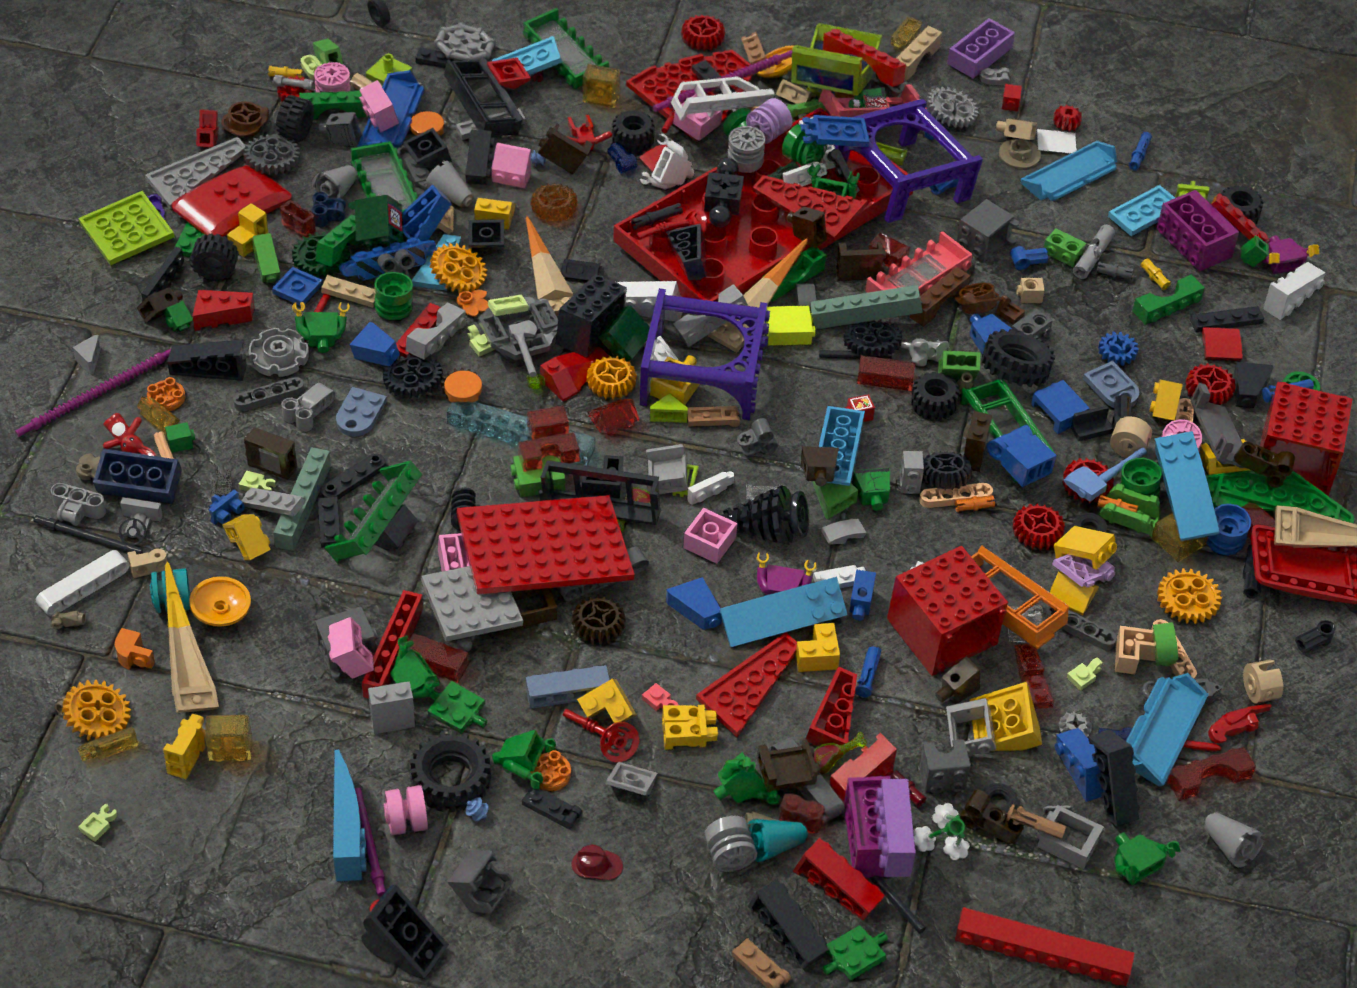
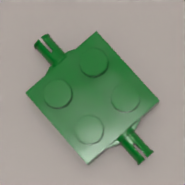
(457, 707)
(855, 952)

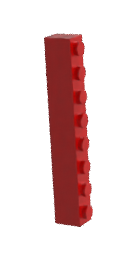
(1045, 946)

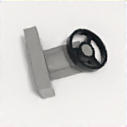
(141, 514)

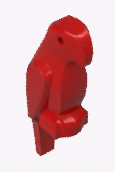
(1236, 722)

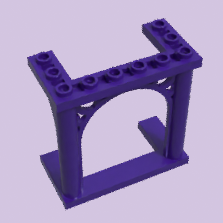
(914, 120)
(734, 382)

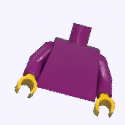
(1287, 255)
(777, 578)

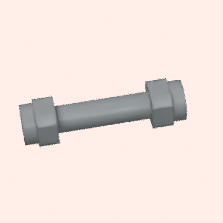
(306, 84)

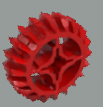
(703, 32)
(1221, 382)
(1096, 467)
(1038, 526)

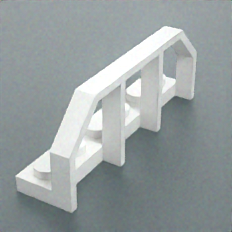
(727, 101)

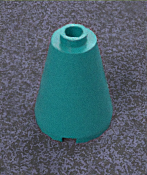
(776, 837)

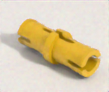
(285, 72)
(1155, 274)

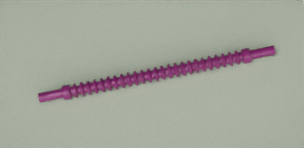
(744, 72)
(36, 423)

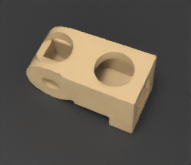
(147, 562)

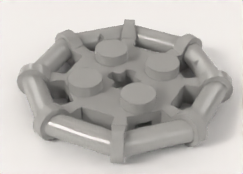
(464, 35)

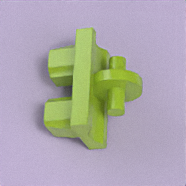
(1183, 189)

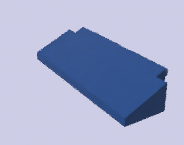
(405, 96)

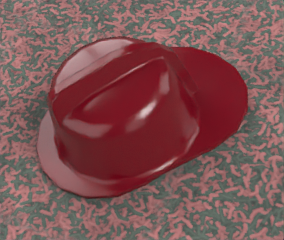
(596, 863)

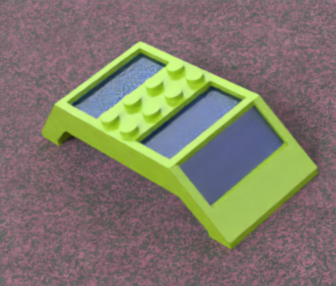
(829, 69)

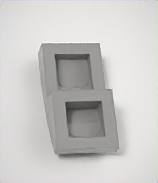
(840, 531)

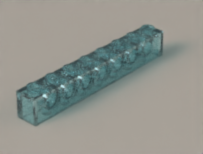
(505, 426)

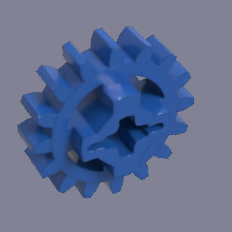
(1118, 348)

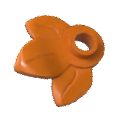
(473, 302)

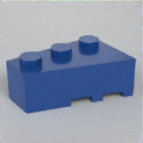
(425, 214)
(1077, 757)

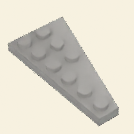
(193, 171)

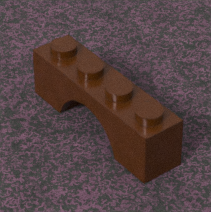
(938, 293)

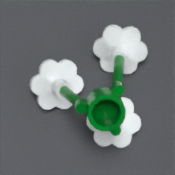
(949, 823)

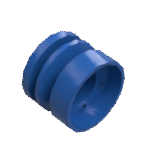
(1233, 529)

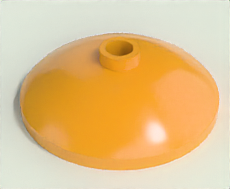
(778, 70)
(218, 594)

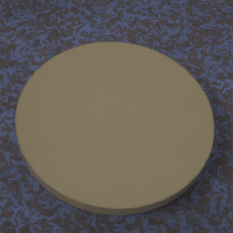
(1019, 154)

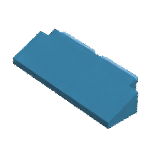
(1072, 171)
(1165, 725)

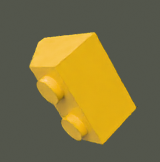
(494, 210)

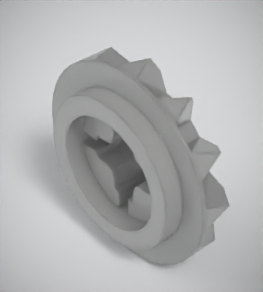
(1067, 720)

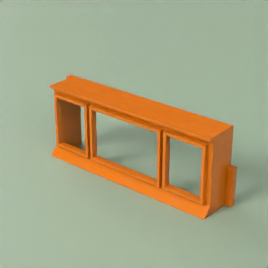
(1013, 620)

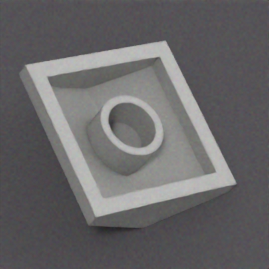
(632, 778)

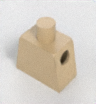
(1024, 129)

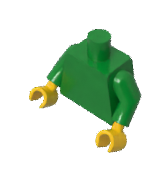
(320, 328)

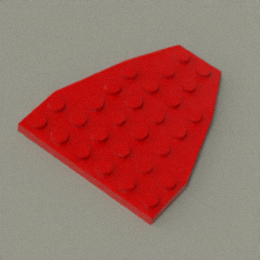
(658, 84)

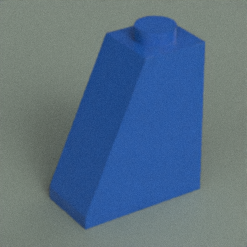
(374, 346)
(695, 603)

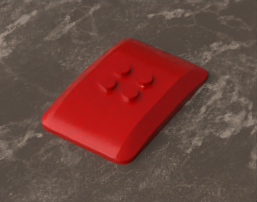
(216, 203)
(1306, 571)

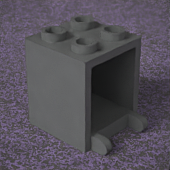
(986, 230)
(368, 634)

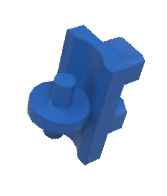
(223, 505)

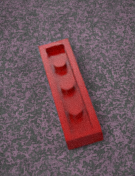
(1236, 217)
(425, 320)

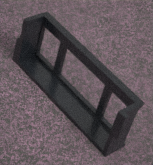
(457, 73)
(624, 509)

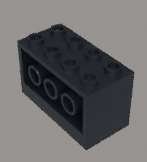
(588, 314)

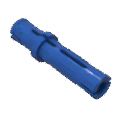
(1139, 154)

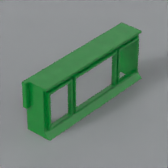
(1007, 398)

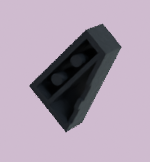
(479, 157)

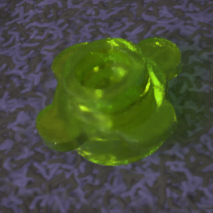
(535, 382)

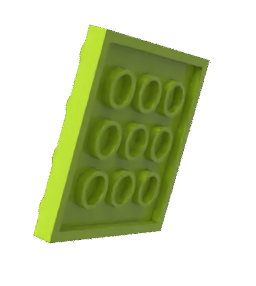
(126, 228)

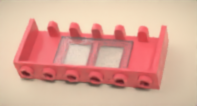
(925, 267)

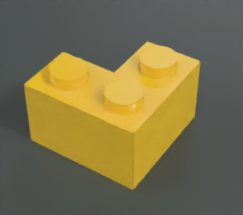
(252, 223)
(1166, 399)
(248, 535)
(821, 652)
(608, 697)

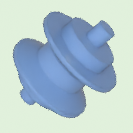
(536, 158)
(477, 809)

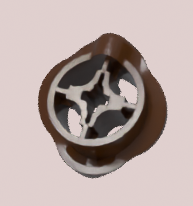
(245, 119)
(978, 298)

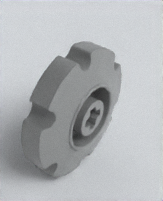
(278, 352)

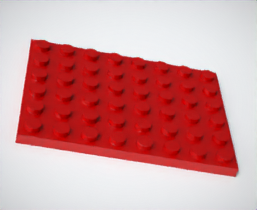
(544, 544)

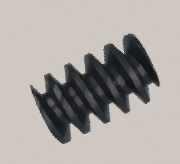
(461, 498)

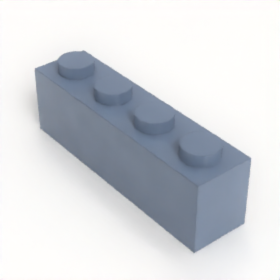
(564, 686)

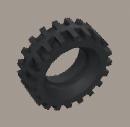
(1018, 357)
(447, 749)

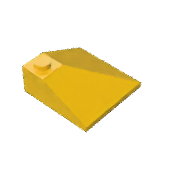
(1012, 718)

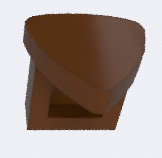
(1009, 310)

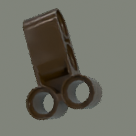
(1266, 462)
(980, 813)

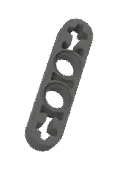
(267, 391)
(1082, 624)

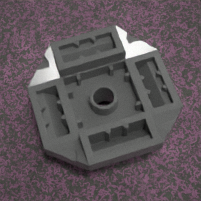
(498, 335)

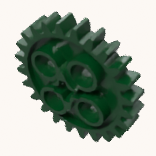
(305, 255)

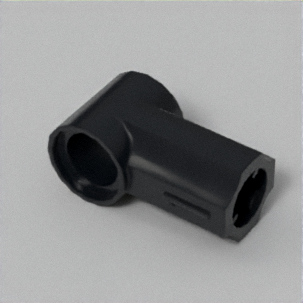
(1122, 408)
(1317, 636)

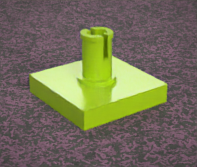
(384, 66)

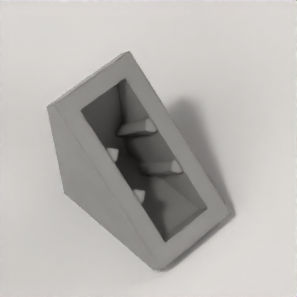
(87, 353)

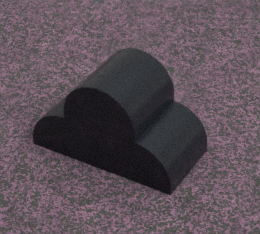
(402, 934)

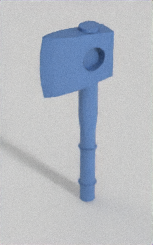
(1090, 485)

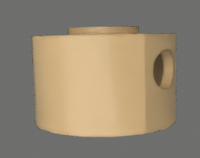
(1131, 431)
(1262, 684)

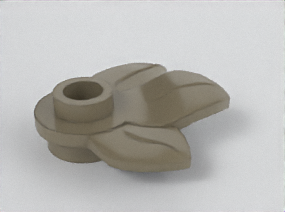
(87, 466)

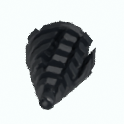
(772, 515)

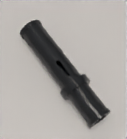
(650, 218)

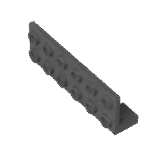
(1217, 426)

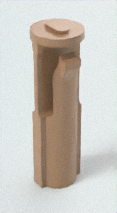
(1036, 822)

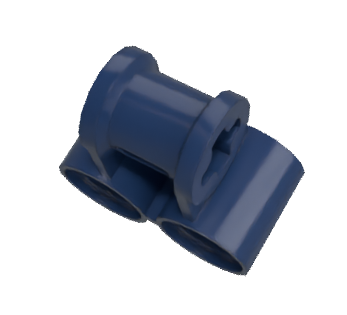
(326, 209)

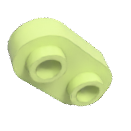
(309, 64)

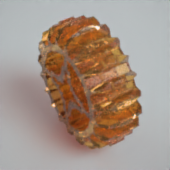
(554, 202)

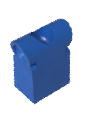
(1023, 455)

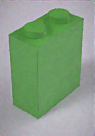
(958, 362)
(529, 482)

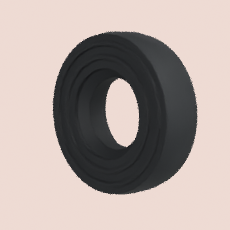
(379, 12)
(1091, 519)
(1004, 791)

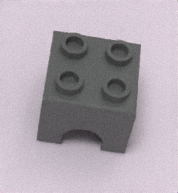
(944, 770)
(479, 882)

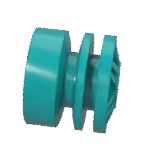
(158, 589)

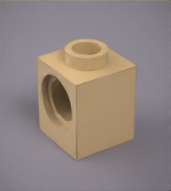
(1031, 290)

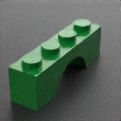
(345, 100)
(331, 246)
(808, 265)
(1151, 307)

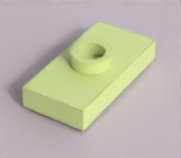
(508, 305)

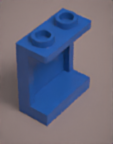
(1060, 404)

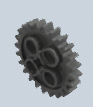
(271, 154)

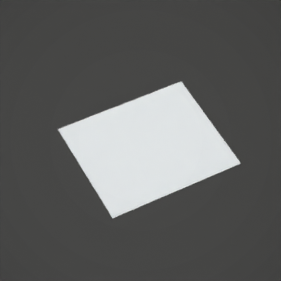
(1056, 141)

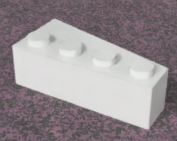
(1293, 290)
(643, 297)

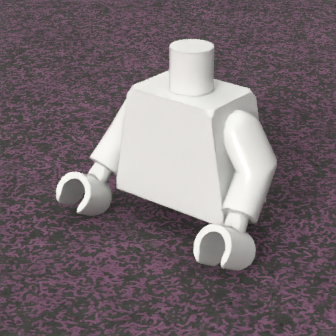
(671, 167)

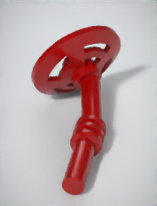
(689, 221)
(611, 734)

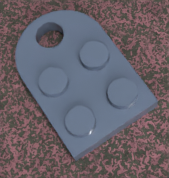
(1111, 382)
(359, 409)

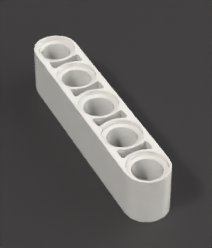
(82, 583)

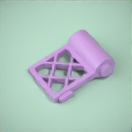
(1103, 573)

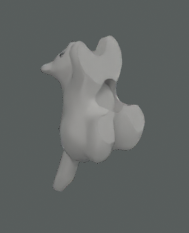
(925, 350)

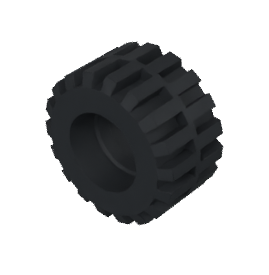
(295, 118)
(633, 131)
(1246, 200)
(214, 257)
(935, 396)

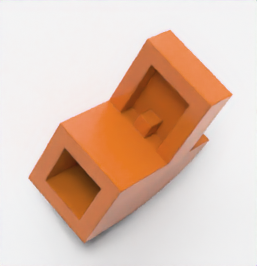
(130, 650)

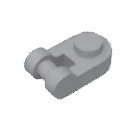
(995, 76)

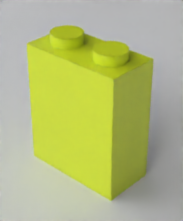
(790, 325)

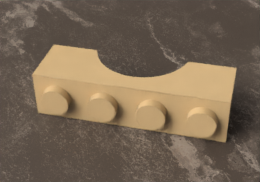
(927, 42)

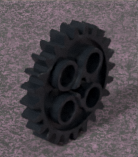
(872, 338)
(413, 376)

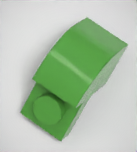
(1165, 644)

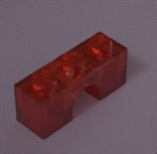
(561, 446)

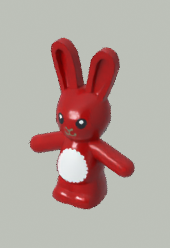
(125, 435)

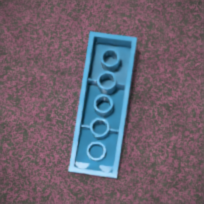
(843, 430)
(1186, 486)
(783, 611)
(349, 837)

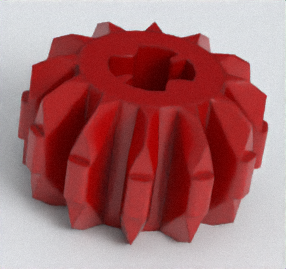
(1067, 118)

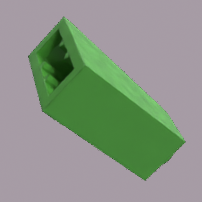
(327, 51)
(266, 258)
(835, 497)

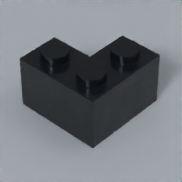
(605, 487)

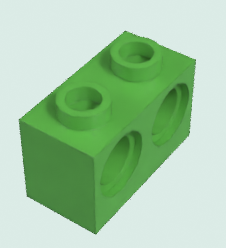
(1064, 247)

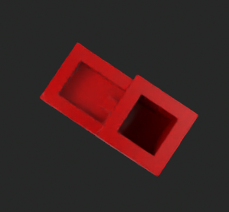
(208, 128)

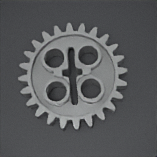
(951, 107)

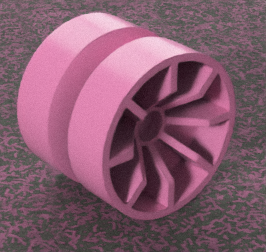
(399, 810)

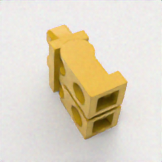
(687, 726)
(184, 752)

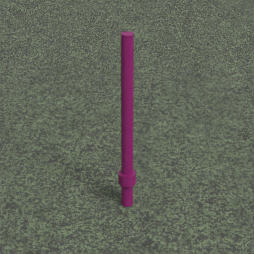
(377, 874)

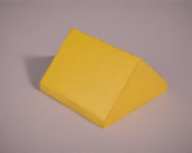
(1073, 594)

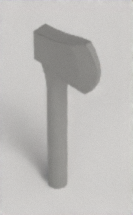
(519, 332)

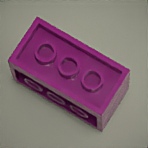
(1197, 230)
(861, 824)

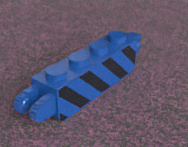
(365, 264)

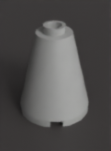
(335, 181)
(451, 184)
(1234, 838)

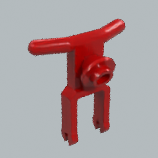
(586, 133)

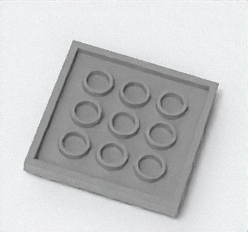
(462, 611)

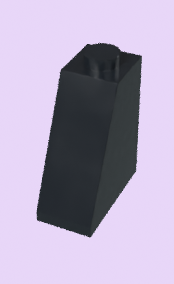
(1249, 382)

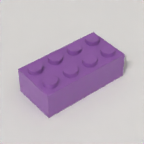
(981, 48)
(895, 828)

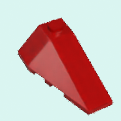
(568, 372)

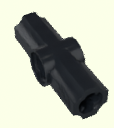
(1252, 587)

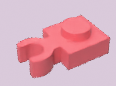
(657, 697)

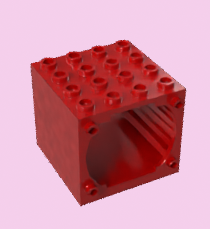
(1311, 428)
(946, 610)

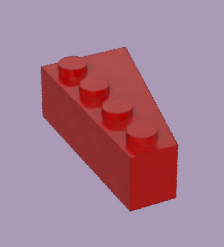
(834, 714)
(839, 879)

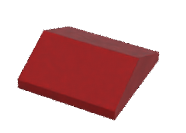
(509, 72)

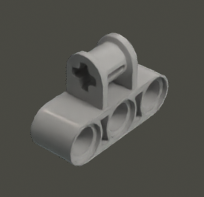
(75, 503)

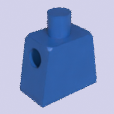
(983, 327)
(862, 594)

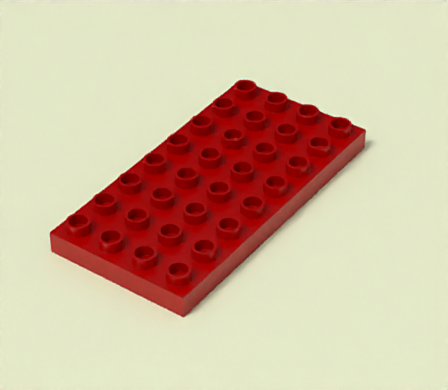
(754, 238)

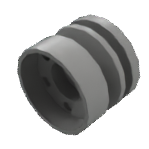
(747, 148)
(730, 843)

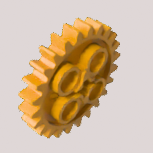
(458, 268)
(1189, 596)
(95, 709)

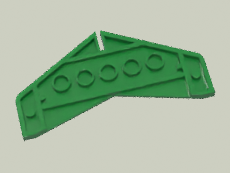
(1249, 486)

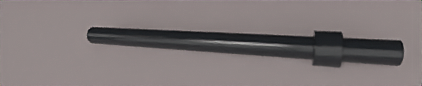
(54, 524)

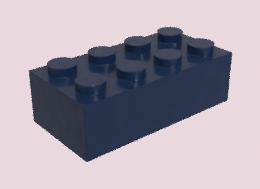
(137, 476)

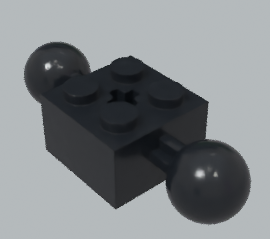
(723, 193)

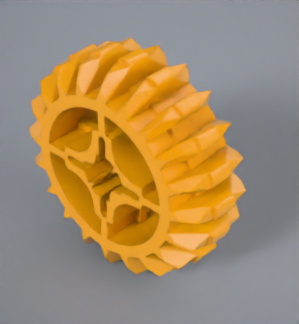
(611, 377)

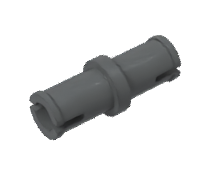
(1115, 270)

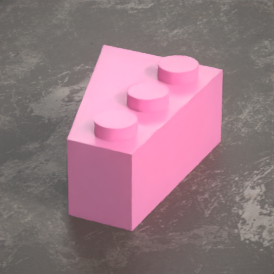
(452, 552)

